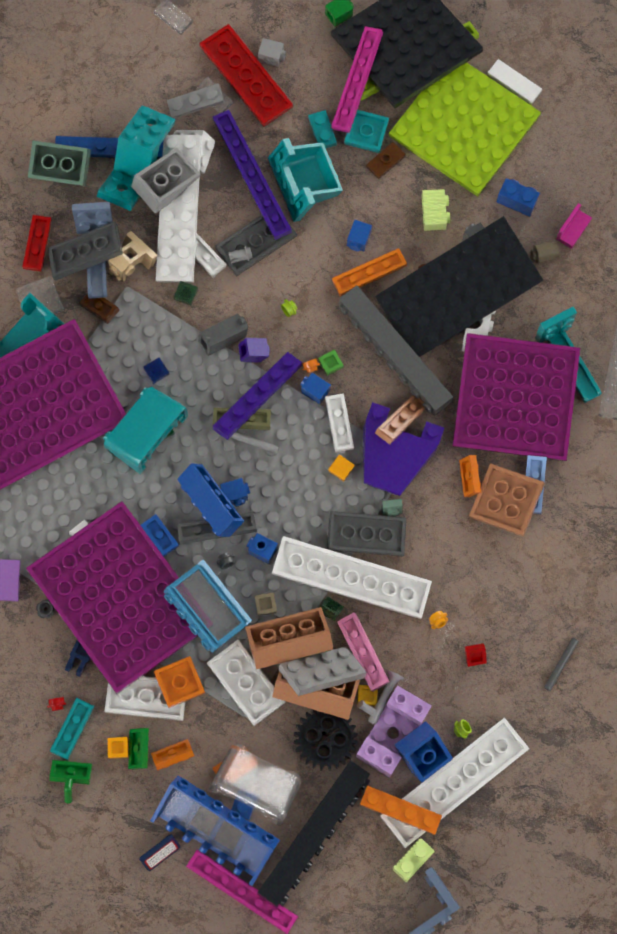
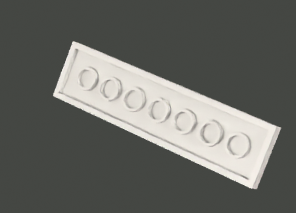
(179, 219)
(351, 577)
(462, 777)

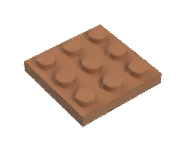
(507, 500)

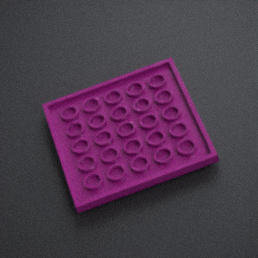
(516, 397)

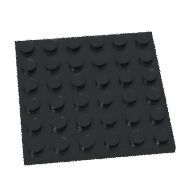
(416, 48)

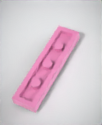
(363, 651)

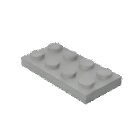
(322, 671)

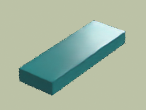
(72, 728)

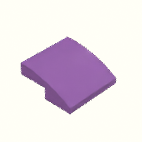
(9, 580)

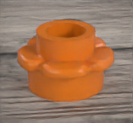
(311, 365)

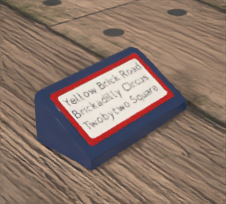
(159, 852)

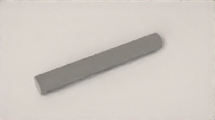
(255, 442)

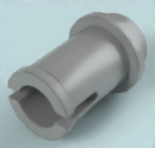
(240, 255)

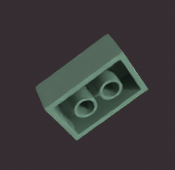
(59, 163)

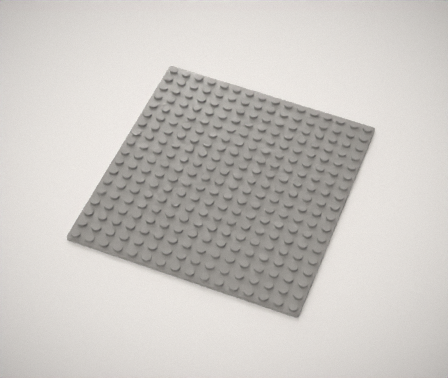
(287, 489)

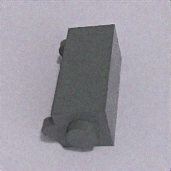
(223, 334)

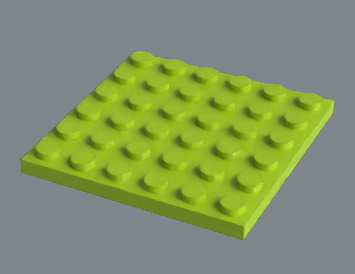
(465, 126)

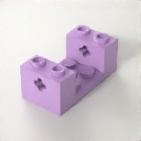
(403, 713)

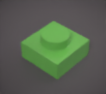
(330, 362)

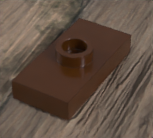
(385, 160)
(100, 308)

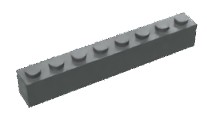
(395, 350)

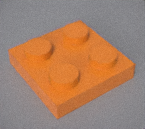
(179, 682)

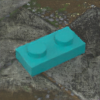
(322, 128)

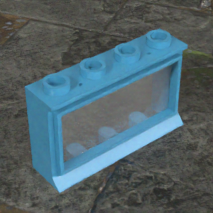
(207, 606)

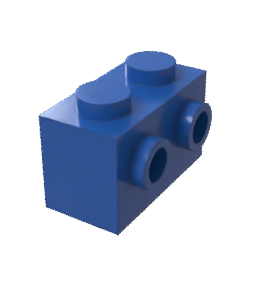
(518, 197)

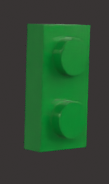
(138, 748)

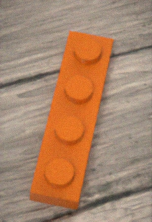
(369, 271)
(401, 810)

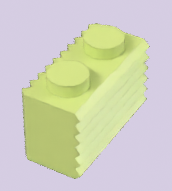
(434, 209)
(413, 860)

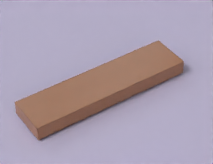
(400, 419)

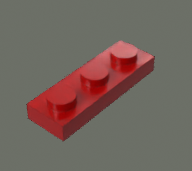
(37, 243)

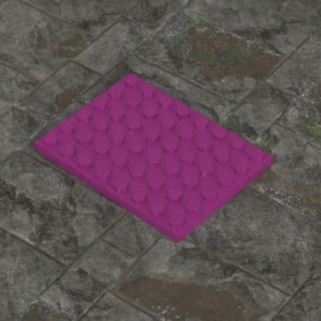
(51, 401)
(112, 597)

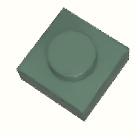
(392, 507)

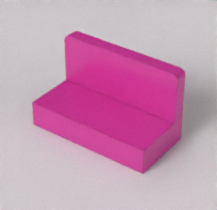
(573, 227)

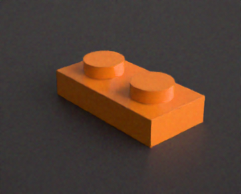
(470, 476)
(172, 754)

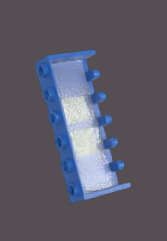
(216, 828)

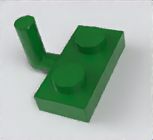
(70, 773)

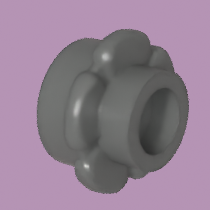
(225, 560)
(45, 604)

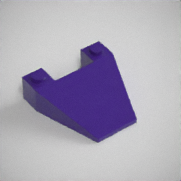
(395, 464)

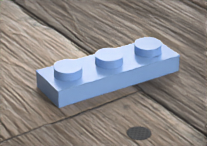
(536, 469)

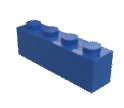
(210, 500)

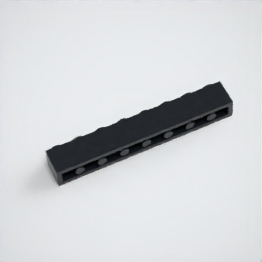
(313, 834)

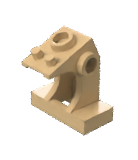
(124, 266)

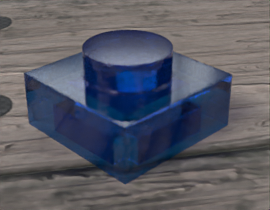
(156, 370)

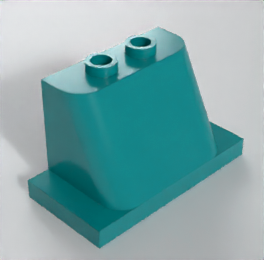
(304, 176)

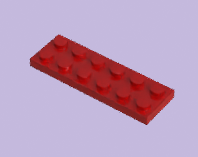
(246, 75)

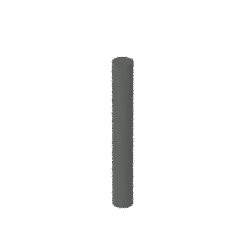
(561, 664)

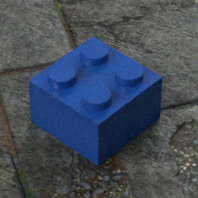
(423, 751)

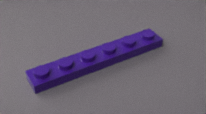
(257, 395)

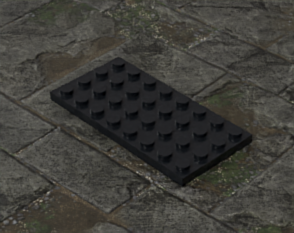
(459, 287)

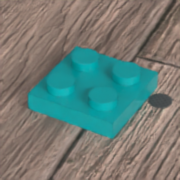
(367, 131)

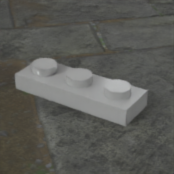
(195, 101)

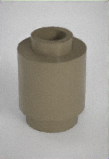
(545, 252)

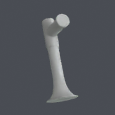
(377, 710)

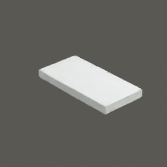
(244, 682)
(142, 699)

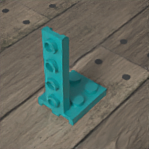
(555, 333)

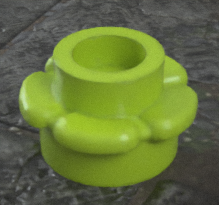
(289, 308)
(462, 728)

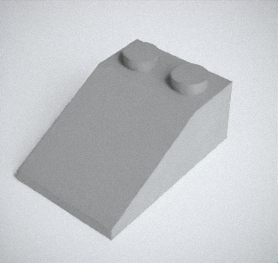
(165, 180)

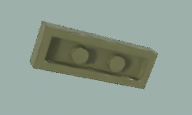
(259, 420)

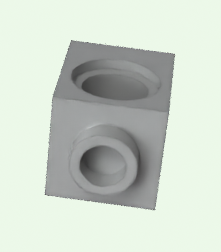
(271, 52)

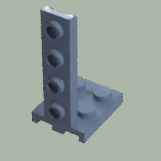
(87, 218)
(444, 897)

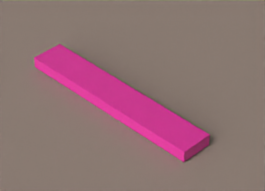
(357, 79)
(240, 891)

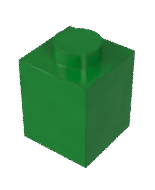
(339, 11)

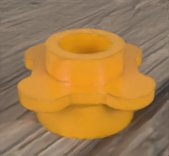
(438, 619)

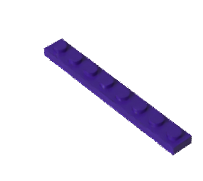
(252, 174)

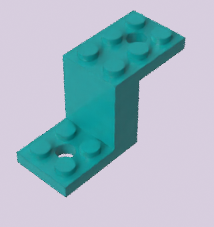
(135, 151)

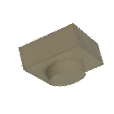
(265, 604)

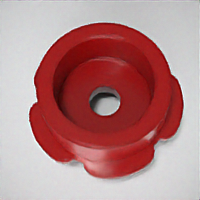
(56, 703)

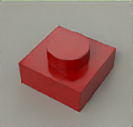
(475, 654)

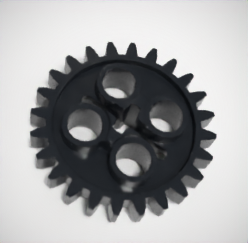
(337, 752)

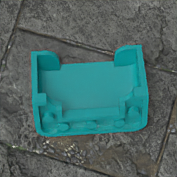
(34, 323)
(144, 428)

